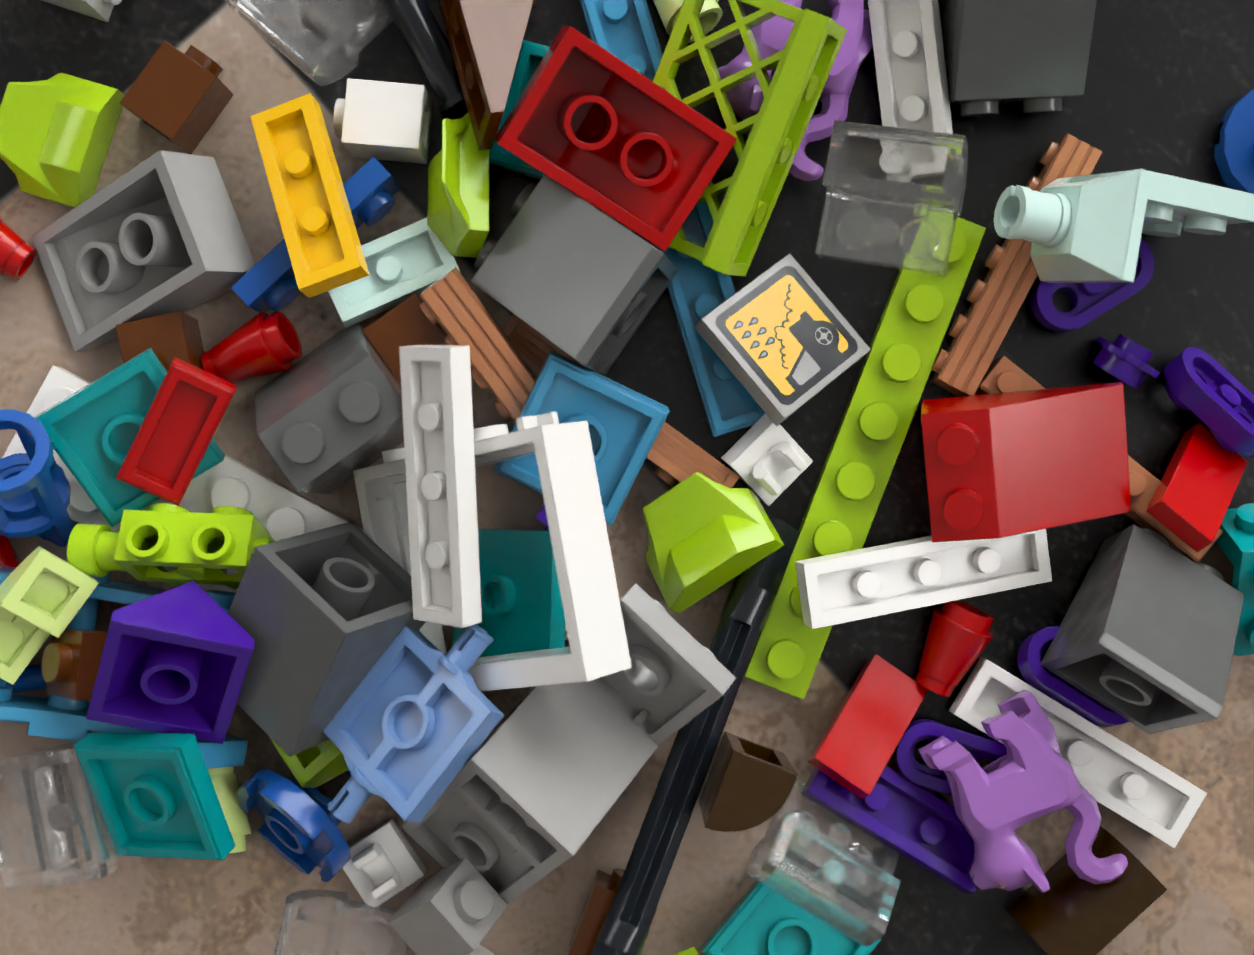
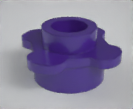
(1125, 360)

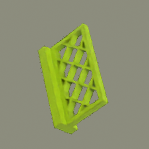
(774, 130)

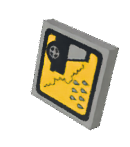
(782, 339)

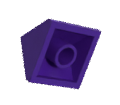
(172, 666)

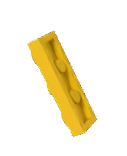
(309, 196)

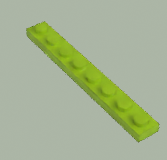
(863, 453)

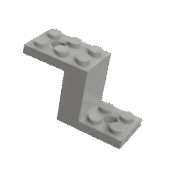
(570, 755)

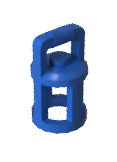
(33, 485)

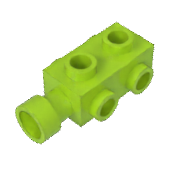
(170, 536)

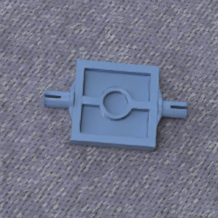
(412, 724)

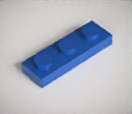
(272, 280)

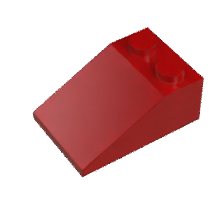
(614, 137)
(1024, 460)

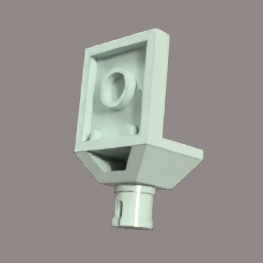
(1094, 223)

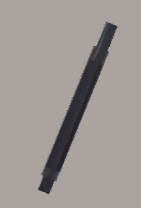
(690, 757)

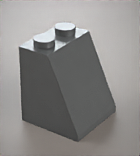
(1015, 53)
(573, 273)
(331, 413)
(319, 624)
(1149, 633)

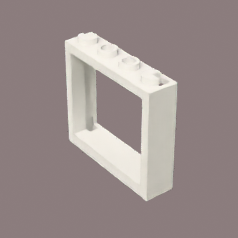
(577, 541)

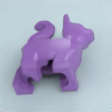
(771, 38)
(1018, 789)

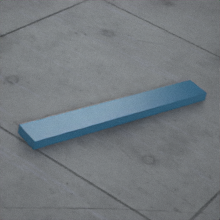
(695, 290)

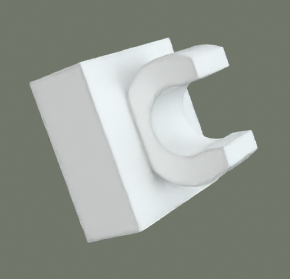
(767, 459)
(383, 864)

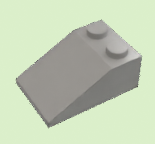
(144, 247)

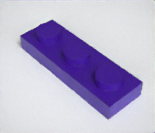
(905, 821)

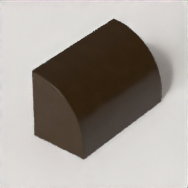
(745, 785)
(1081, 915)

